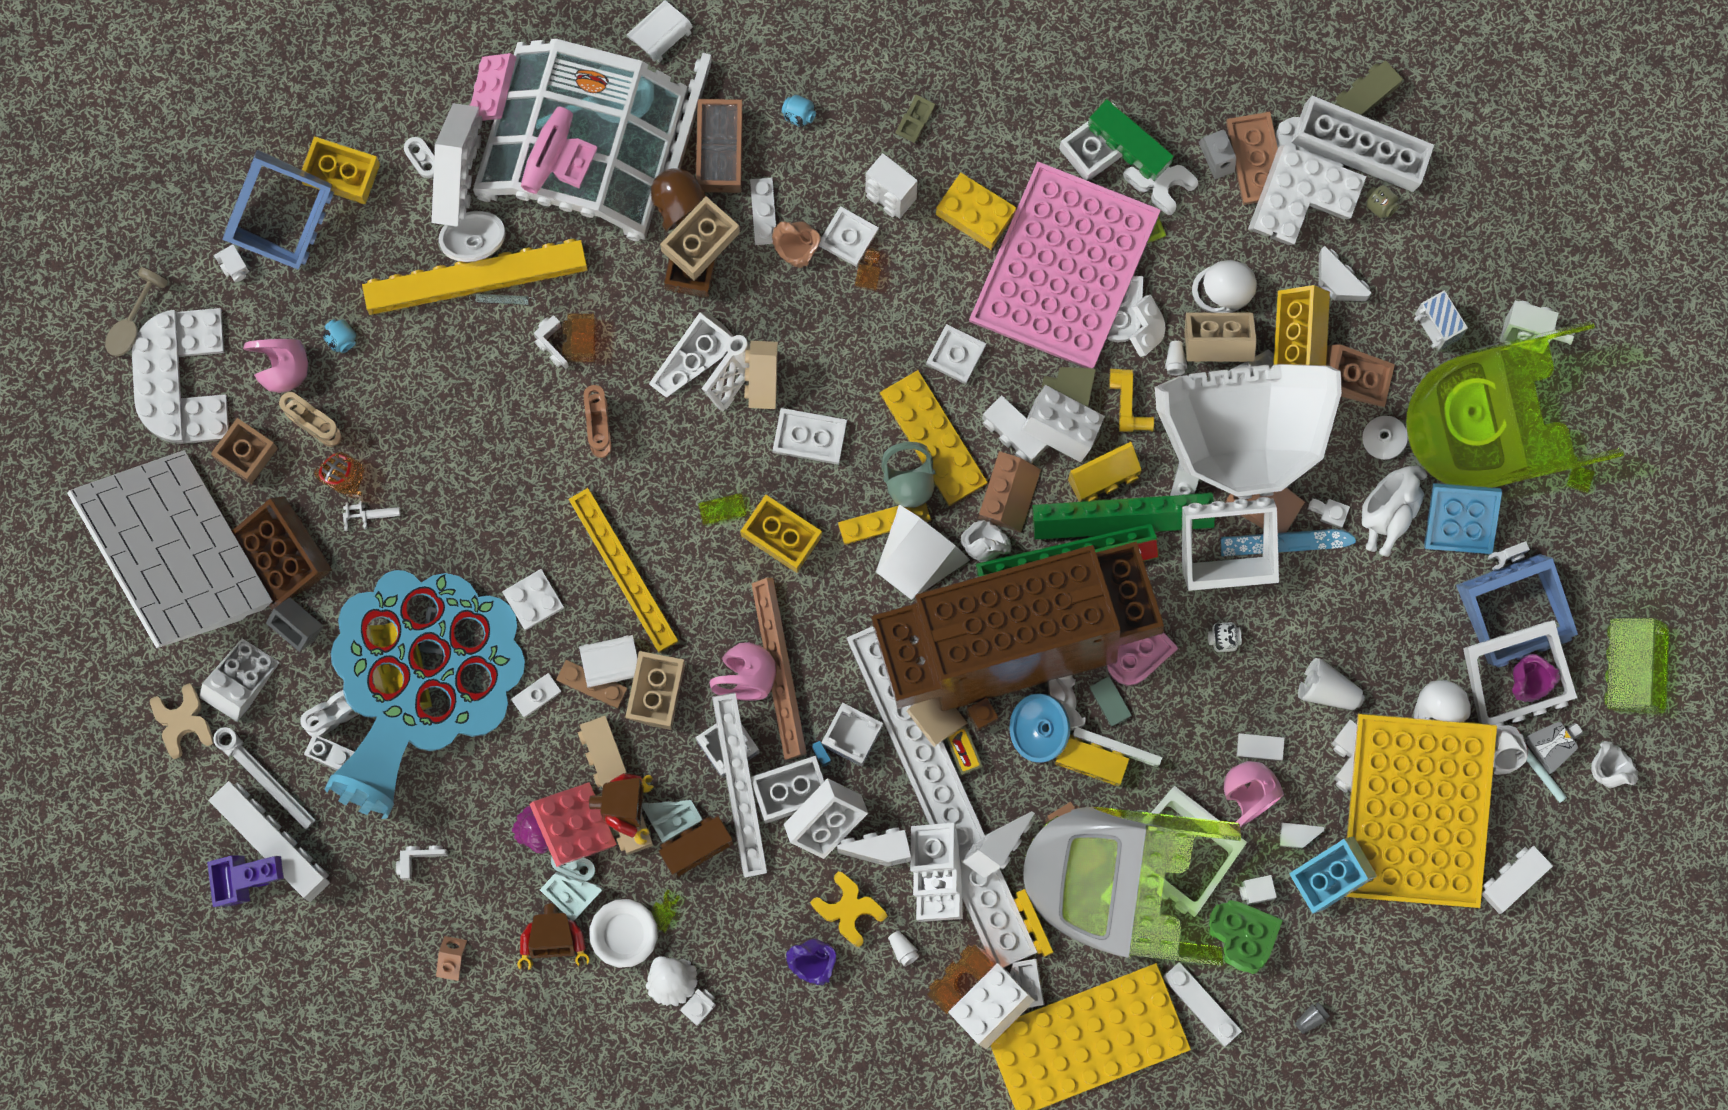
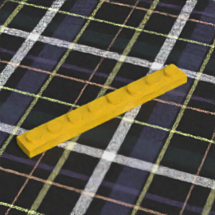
(623, 570)

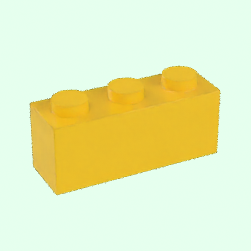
(1093, 761)

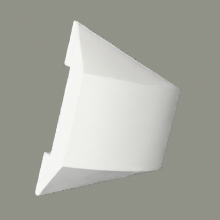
(917, 555)

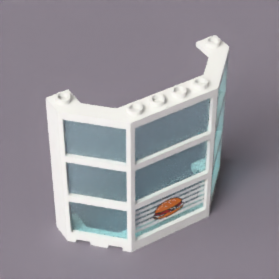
(613, 105)

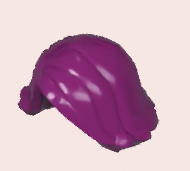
(1533, 678)
(528, 832)

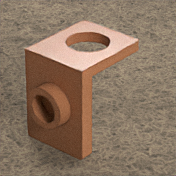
(450, 959)

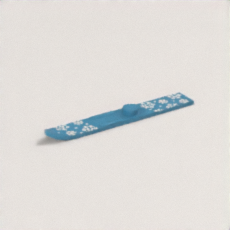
(1287, 542)

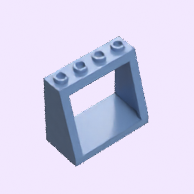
(264, 247)
(1551, 583)

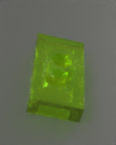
(722, 509)

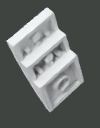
(936, 872)

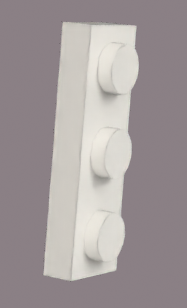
(763, 210)

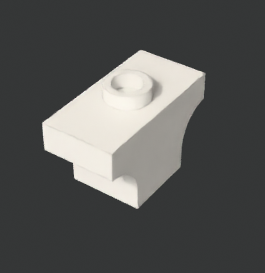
(1183, 483)

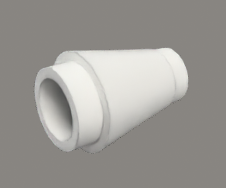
(1176, 359)
(903, 949)

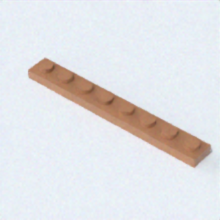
(783, 687)

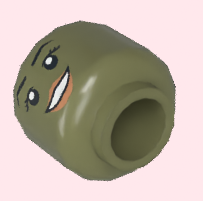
(1382, 201)

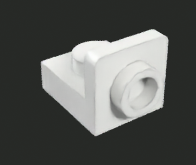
(698, 1006)

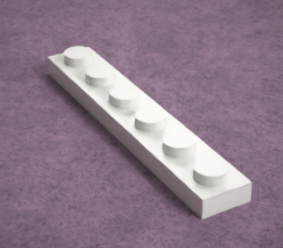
(690, 109)

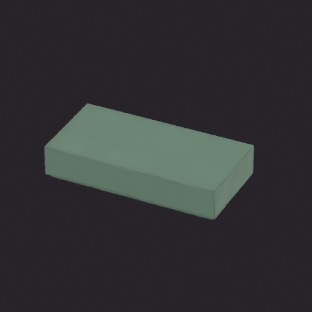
(1110, 701)

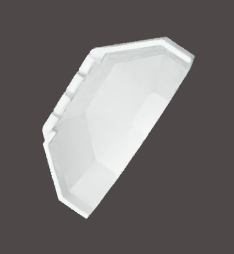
(1248, 428)

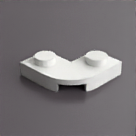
(1152, 326)

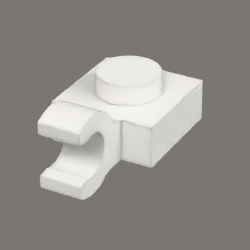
(1332, 512)
(1514, 553)

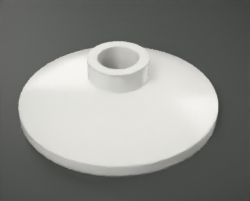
(1388, 447)

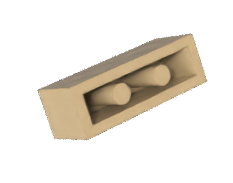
(761, 374)

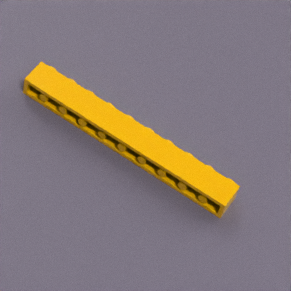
(474, 277)

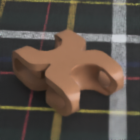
(597, 421)

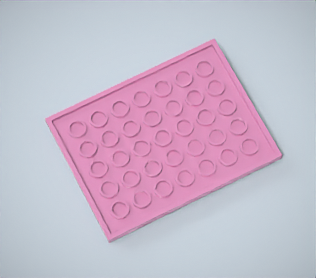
(1064, 266)

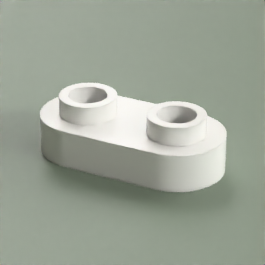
(421, 158)

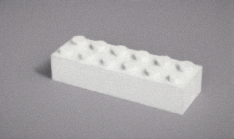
(1362, 143)
(267, 839)

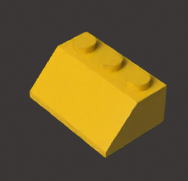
(1105, 473)

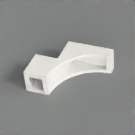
(1345, 745)

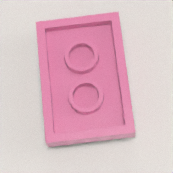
(493, 85)

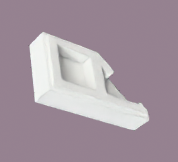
(1298, 835)

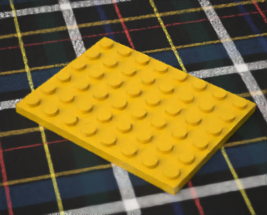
(1422, 807)

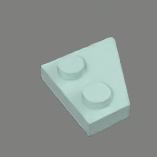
(570, 893)

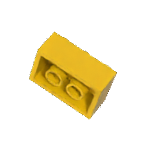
(345, 168)
(975, 211)
(781, 533)

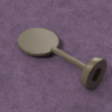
(125, 332)

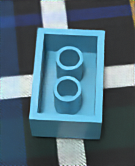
(1333, 874)

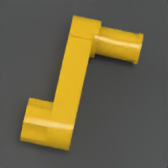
(1123, 380)

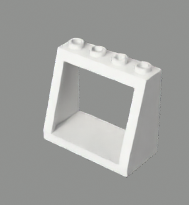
(1238, 571)

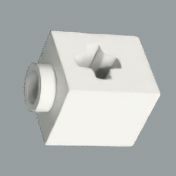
(1258, 890)

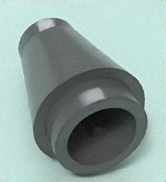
(1312, 1017)

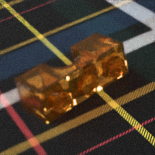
(946, 991)

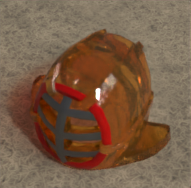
(341, 474)

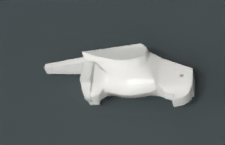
(1062, 691)

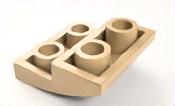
(934, 722)

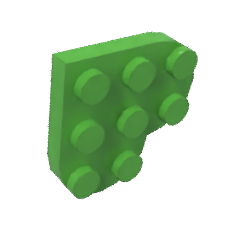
(1245, 933)

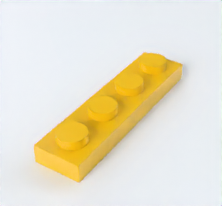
(875, 523)

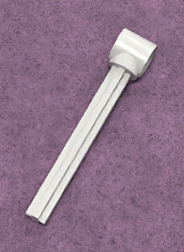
(262, 776)

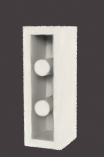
(1009, 424)
(1515, 878)

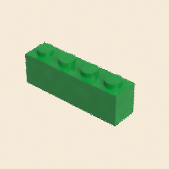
(1130, 140)

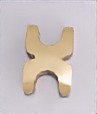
(310, 419)
(181, 721)

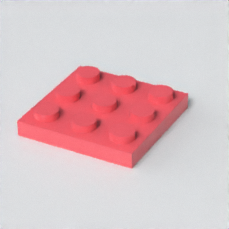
(571, 826)

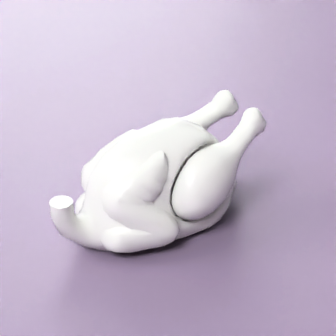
(1393, 506)

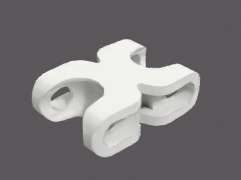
(1171, 176)
(328, 714)

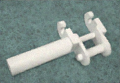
(369, 514)

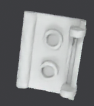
(660, 30)
(609, 660)

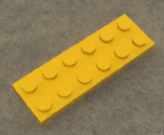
(926, 423)

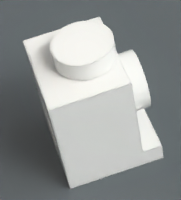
(232, 263)

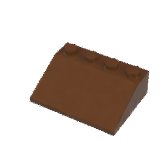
(281, 550)

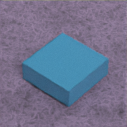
(821, 754)

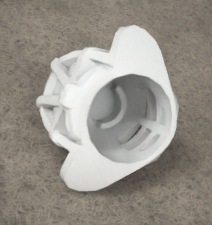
(1507, 749)

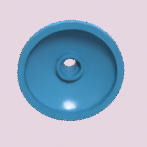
(1030, 731)

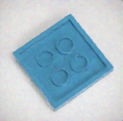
(1462, 518)

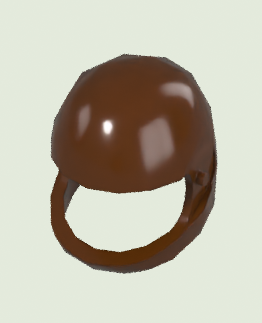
(676, 195)

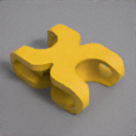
(848, 909)

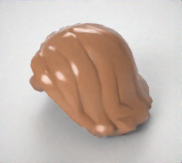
(795, 242)

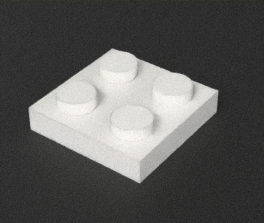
(848, 236)
(956, 354)
(533, 599)

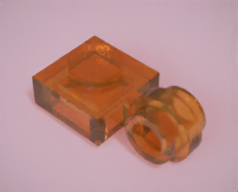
(867, 275)

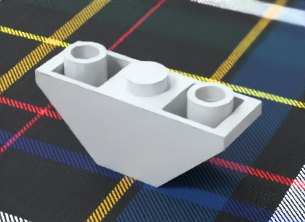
(1340, 278)
(327, 752)

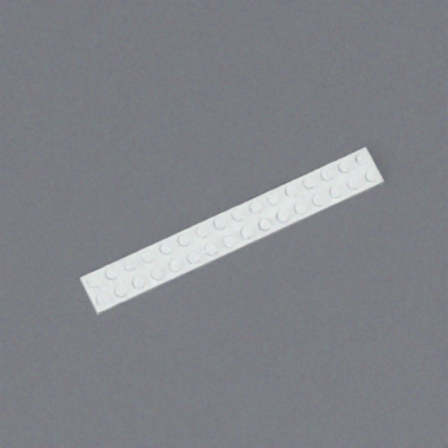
(943, 802)

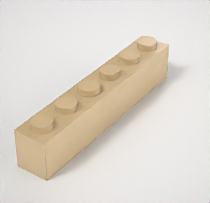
(609, 765)

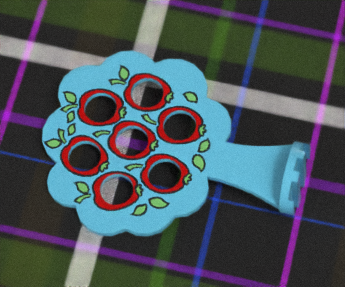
(372, 770)

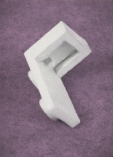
(546, 329)
(404, 866)

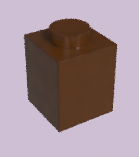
(982, 715)

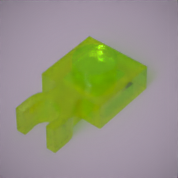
(662, 913)

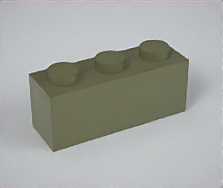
(1371, 90)

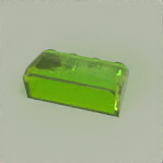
(1637, 665)

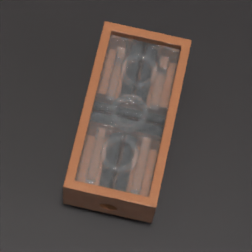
(719, 145)

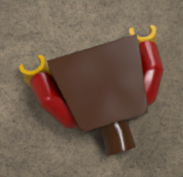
(622, 804)
(551, 936)

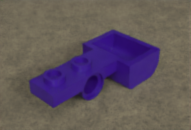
(233, 877)

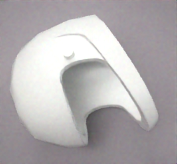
(1226, 284)
(1443, 702)

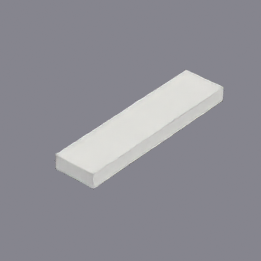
(1110, 745)

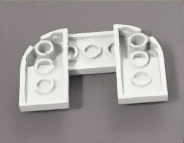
(158, 376)

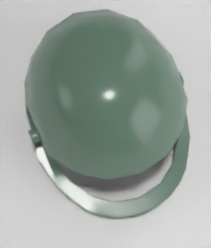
(913, 486)

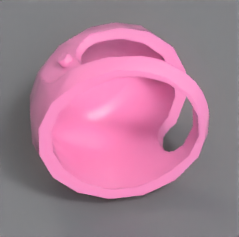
(287, 361)
(755, 672)
(1261, 793)

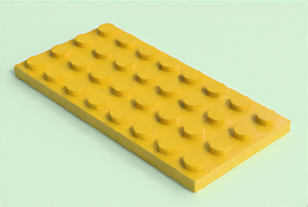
(1089, 1040)

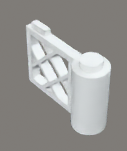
(736, 358)

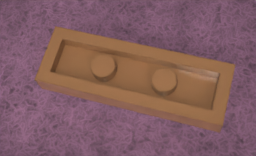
(574, 677)

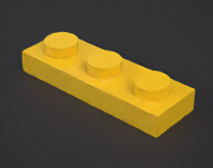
(1032, 923)

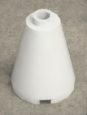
(1329, 687)

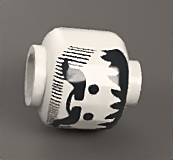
(1225, 637)

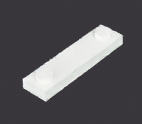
(1201, 1004)

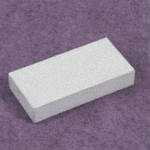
(1260, 747)

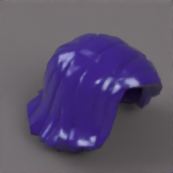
(812, 961)

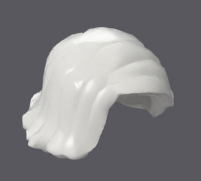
(985, 541)
(1613, 766)
(671, 980)

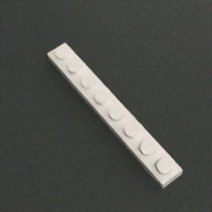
(739, 784)

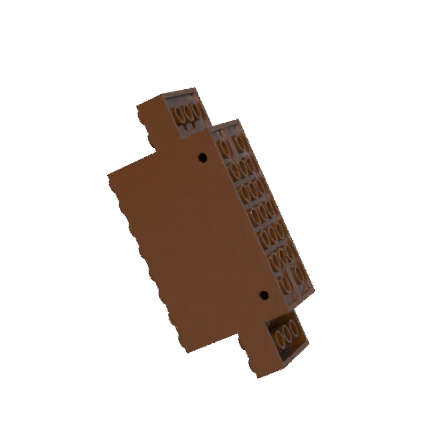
(1017, 627)

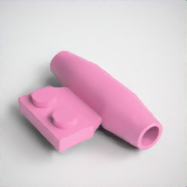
(555, 153)

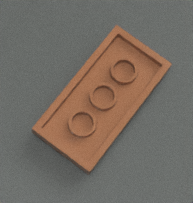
(1255, 151)

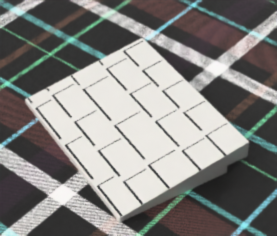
(170, 549)

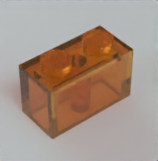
(580, 337)

